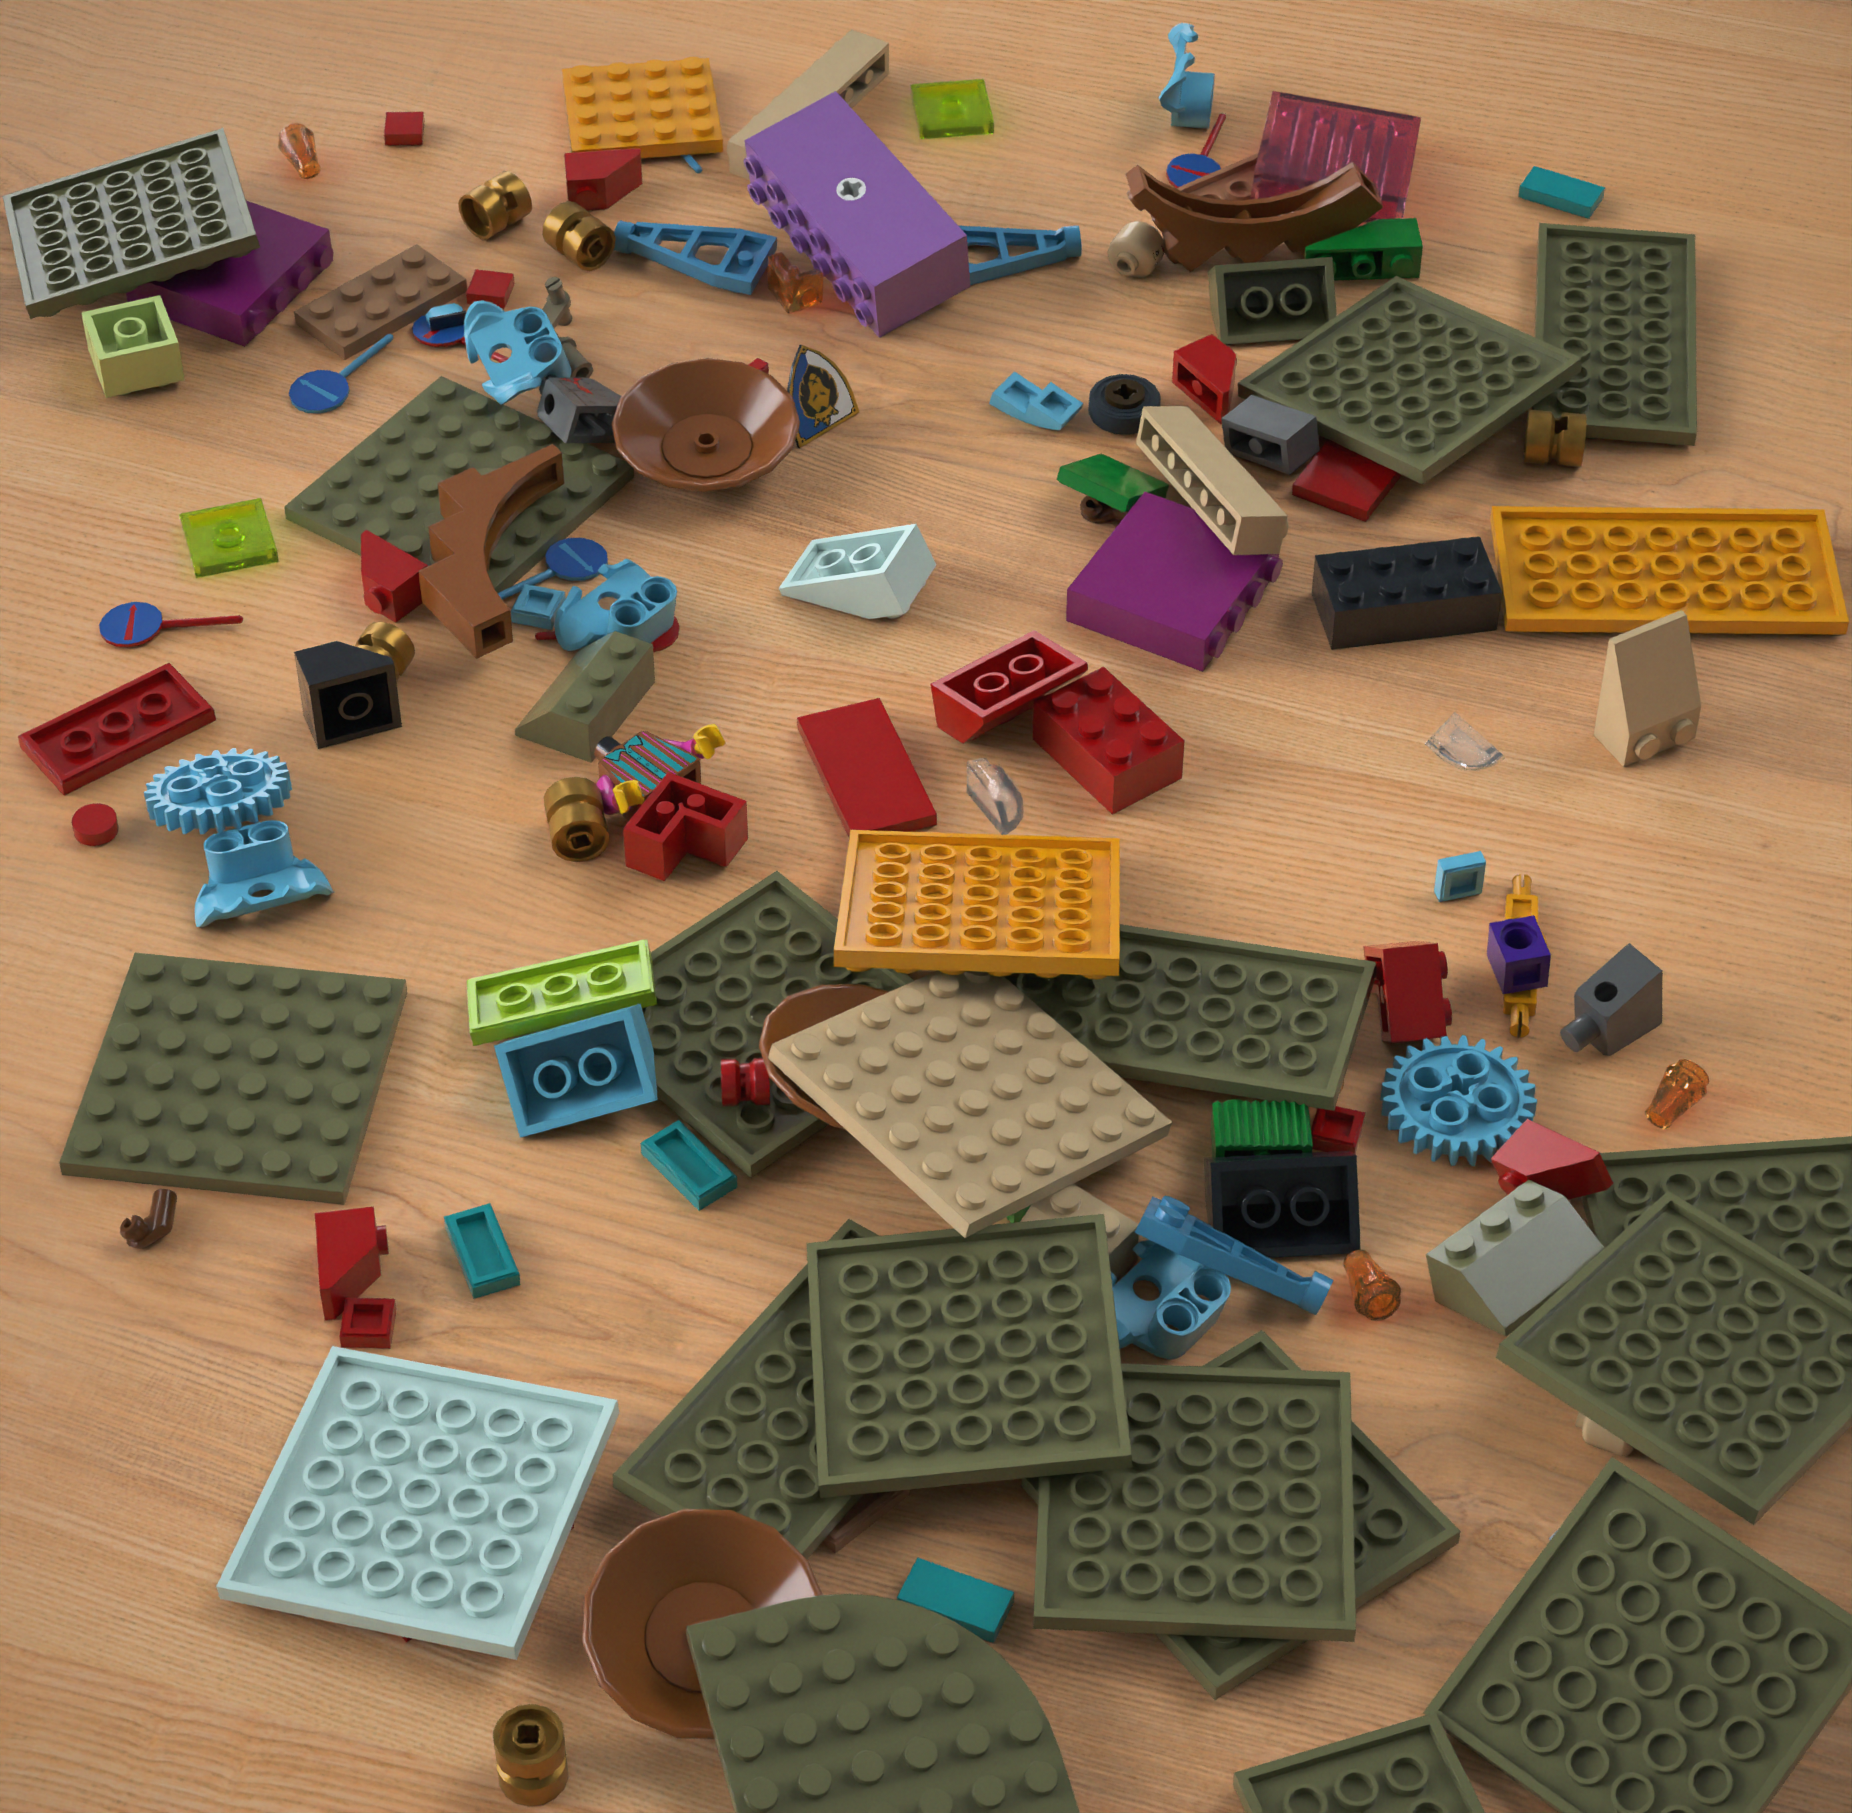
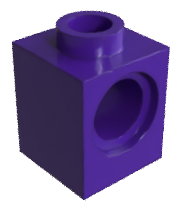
(1518, 954)

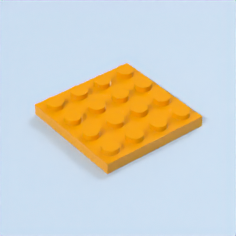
(645, 105)

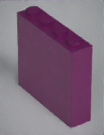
(247, 292)
(1168, 584)

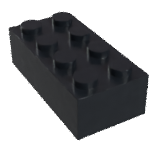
(1406, 592)

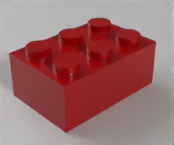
(1108, 740)

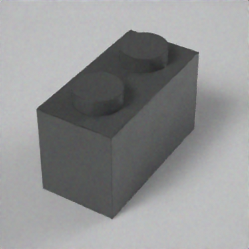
(1270, 434)

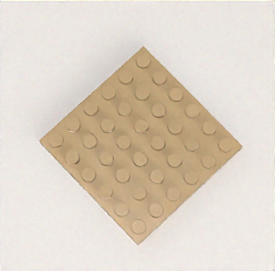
(969, 1094)

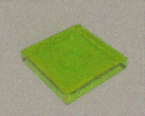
(952, 109)
(228, 537)

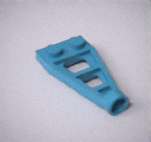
(1049, 244)
(738, 270)
(1173, 1228)

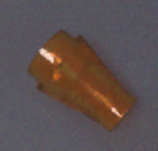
(299, 148)
(1678, 1091)
(1371, 1287)

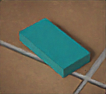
(1561, 192)
(689, 1165)
(482, 1251)
(958, 1597)

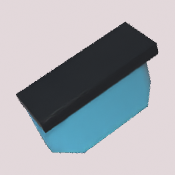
(445, 316)

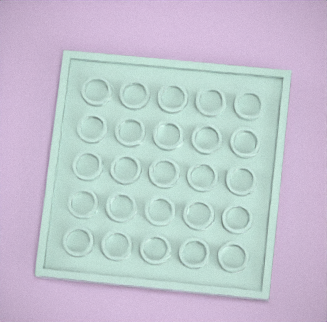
(420, 1502)

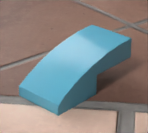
(1026, 402)

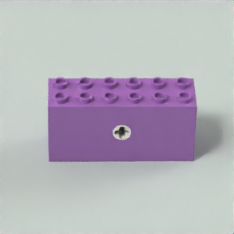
(857, 214)

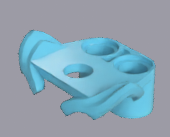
(1187, 93)
(529, 336)
(641, 610)
(252, 861)
(1178, 1303)

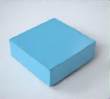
(537, 606)
(1460, 876)

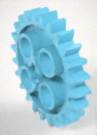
(218, 791)
(1456, 1099)

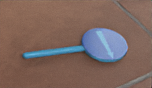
(326, 390)
(568, 559)

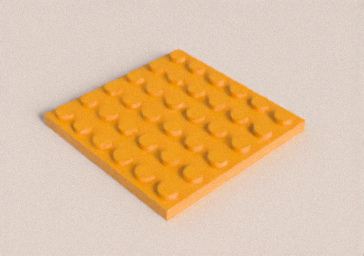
(980, 904)

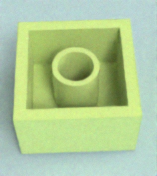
(133, 346)

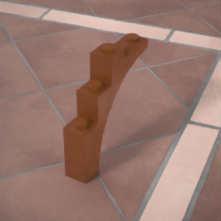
(1252, 228)
(476, 516)

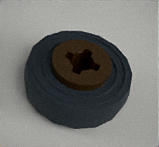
(1119, 401)

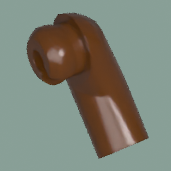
(144, 1232)

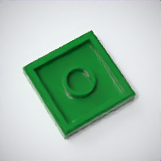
(1110, 481)

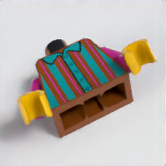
(637, 766)

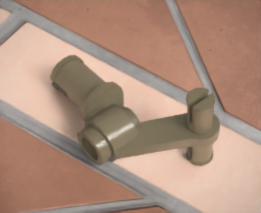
(558, 313)

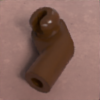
(1097, 512)

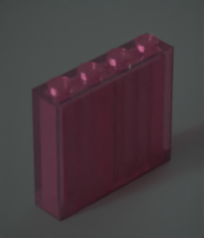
(1317, 137)

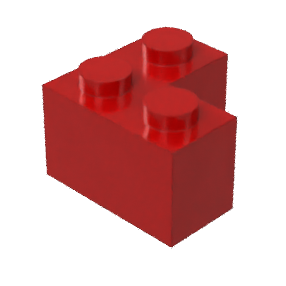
(683, 820)
(1410, 990)

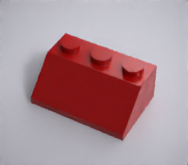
(1002, 685)

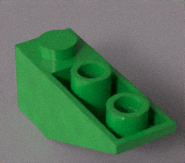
(1373, 250)

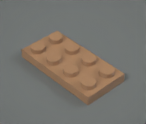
(380, 301)

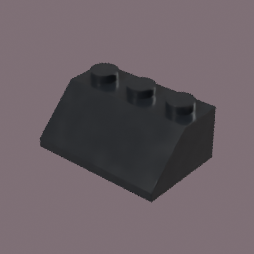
(1286, 1202)

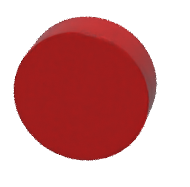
(95, 824)

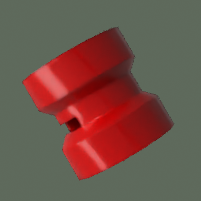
(744, 1082)

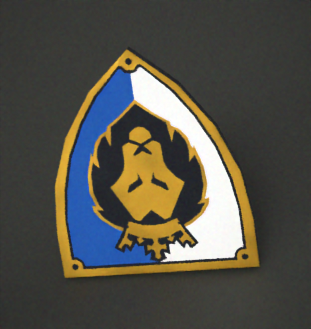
(819, 393)

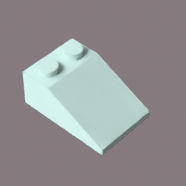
(863, 572)

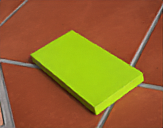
(559, 992)

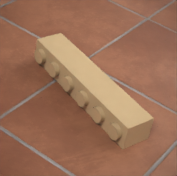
(849, 68)
(1212, 480)

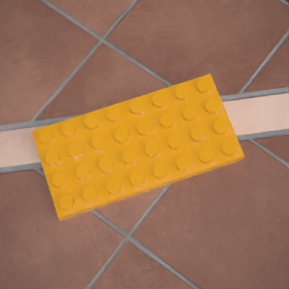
(1640, 564)

